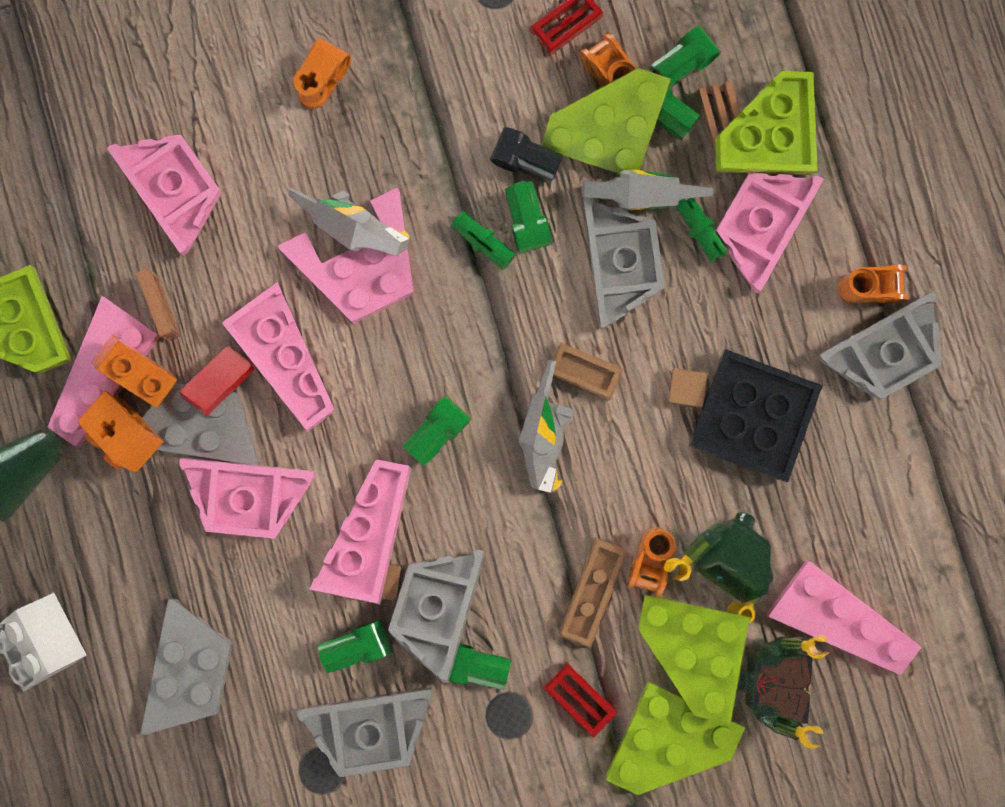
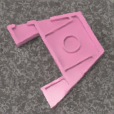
(363, 279)

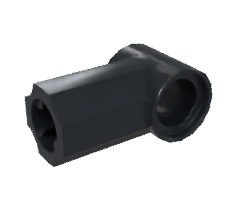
(517, 152)

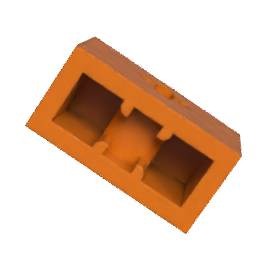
(134, 371)
(119, 432)

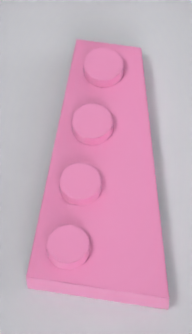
(278, 351)
(87, 383)
(364, 547)
(824, 607)

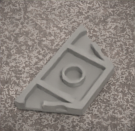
(622, 259)
(890, 351)
(187, 431)
(435, 609)
(186, 672)
(368, 731)

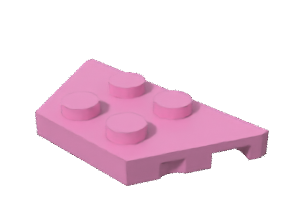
(170, 185)
(763, 221)
(245, 496)

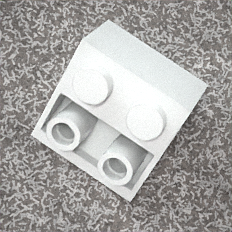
(38, 642)

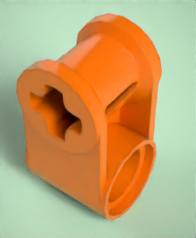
(606, 60)
(323, 68)
(880, 285)
(651, 563)

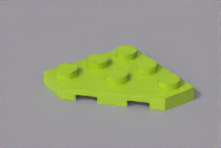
(611, 123)
(773, 130)
(28, 324)
(698, 651)
(669, 743)

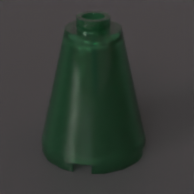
(24, 467)

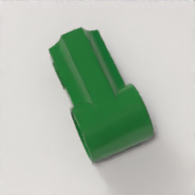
(692, 53)
(676, 116)
(528, 226)
(442, 424)
(364, 644)
(479, 668)

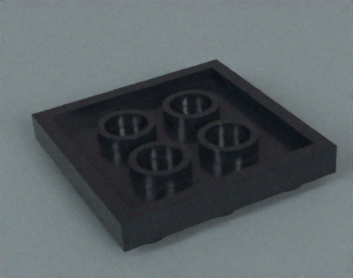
(755, 416)

